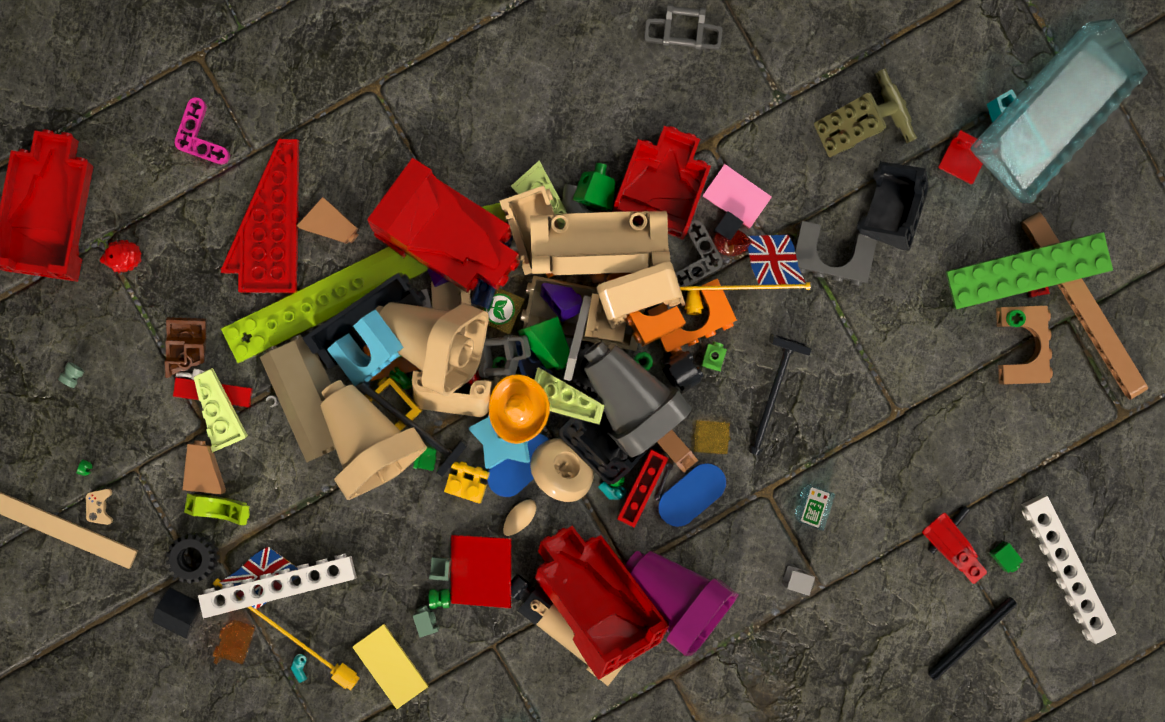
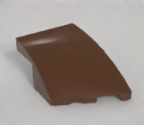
(184, 344)

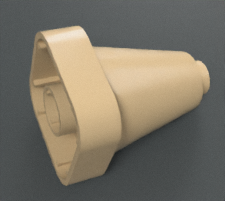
(439, 341)

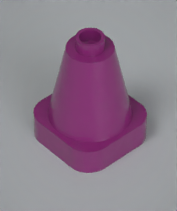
(683, 598)

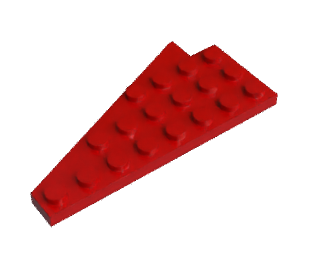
(267, 239)

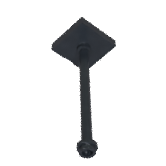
(788, 347)
(448, 454)

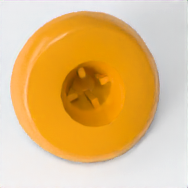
(518, 408)

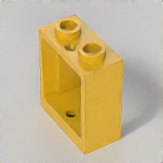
(383, 384)

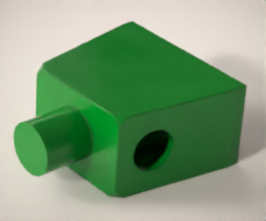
(596, 189)

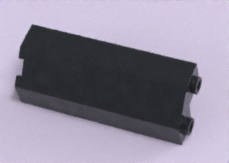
(395, 289)

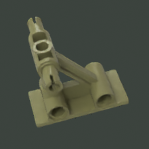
(865, 118)

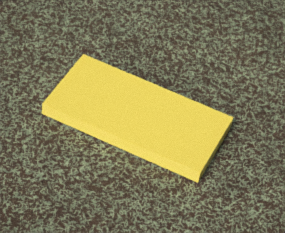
(390, 666)

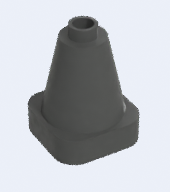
(634, 399)

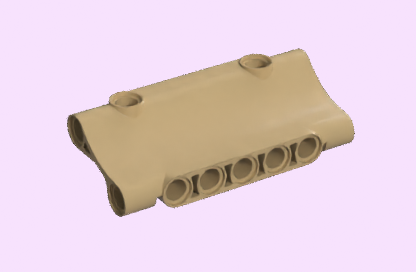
(598, 242)

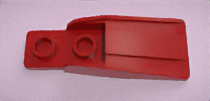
(954, 547)

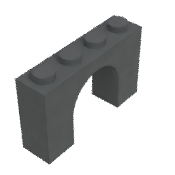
(855, 270)

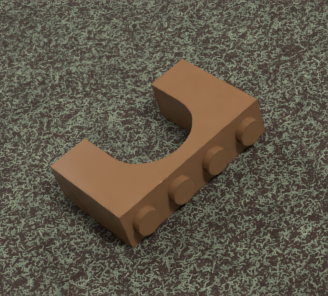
(1038, 367)

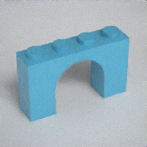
(380, 341)

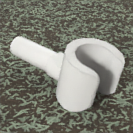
(189, 375)

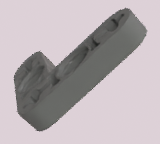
(704, 262)

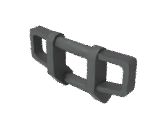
(697, 43)
(512, 357)

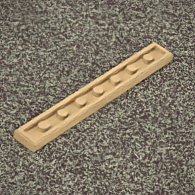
(67, 531)

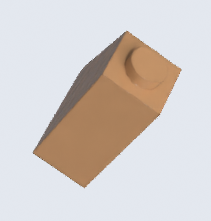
(329, 222)
(677, 451)
(202, 470)

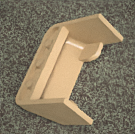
(639, 291)

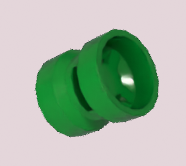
(434, 598)

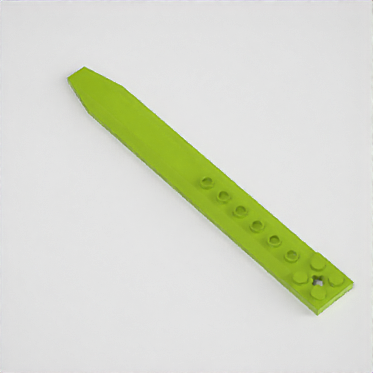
(321, 300)

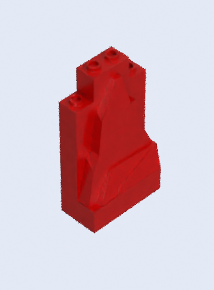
(44, 208)
(444, 230)
(598, 600)

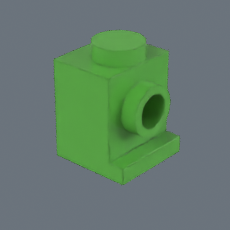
(707, 360)

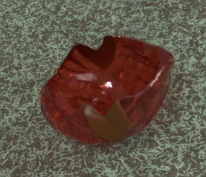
(732, 247)

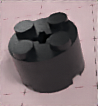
(681, 371)

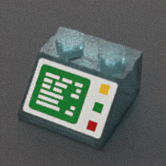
(814, 506)

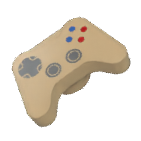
(97, 506)

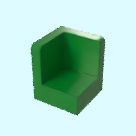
(426, 459)

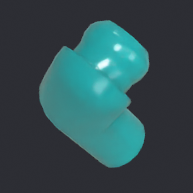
(612, 493)

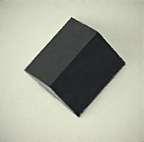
(177, 612)

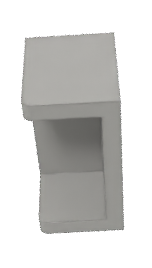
(798, 580)

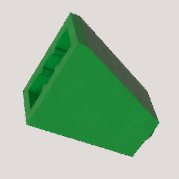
(548, 343)

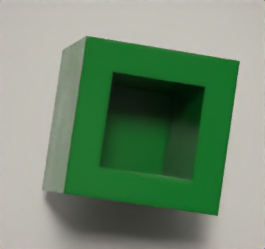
(1006, 557)

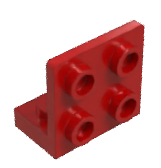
(960, 159)

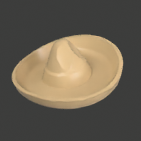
(560, 471)

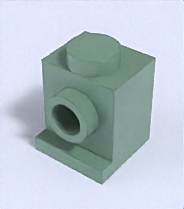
(425, 621)

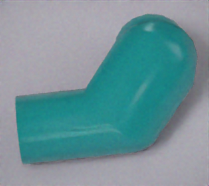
(297, 667)

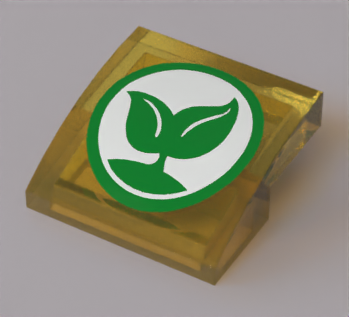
(503, 310)

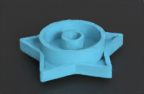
(495, 448)

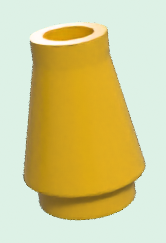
(693, 303)

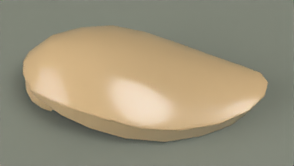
(519, 517)

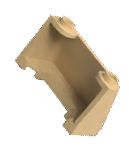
(518, 215)
(471, 405)

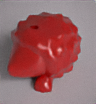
(121, 256)

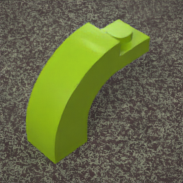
(217, 507)

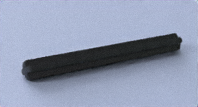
(972, 638)

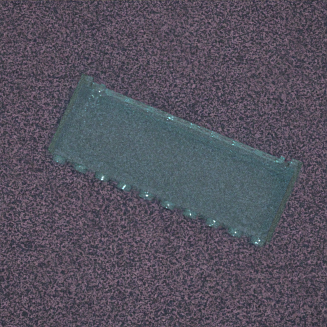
(1060, 109)

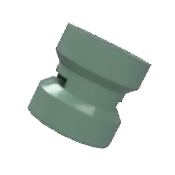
(71, 374)

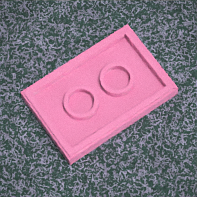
(737, 195)

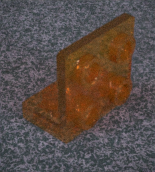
(234, 642)

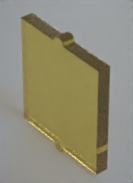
(711, 437)

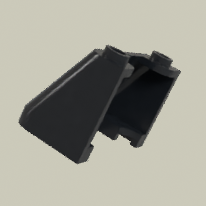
(895, 205)
(598, 448)

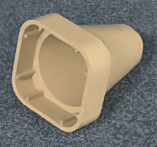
(366, 441)

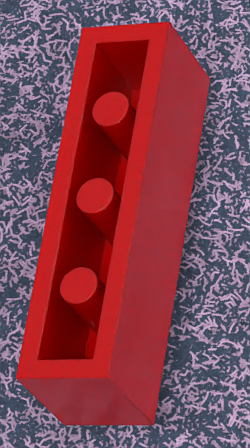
(642, 487)

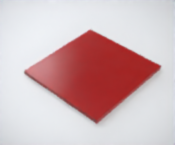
(481, 571)

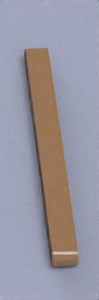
(1090, 316)

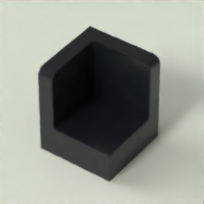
(728, 225)

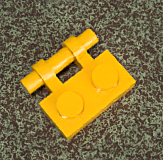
(464, 487)

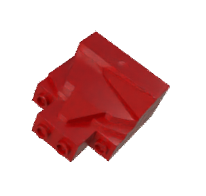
(664, 180)

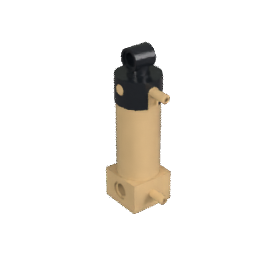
(542, 612)

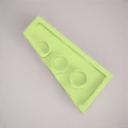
(535, 178)
(568, 400)
(221, 419)

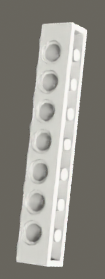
(211, 607)
(1102, 627)

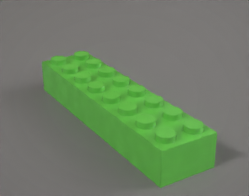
(1029, 270)

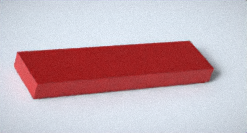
(237, 395)

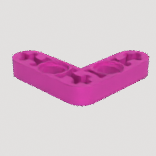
(193, 141)

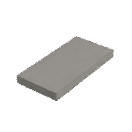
(577, 338)

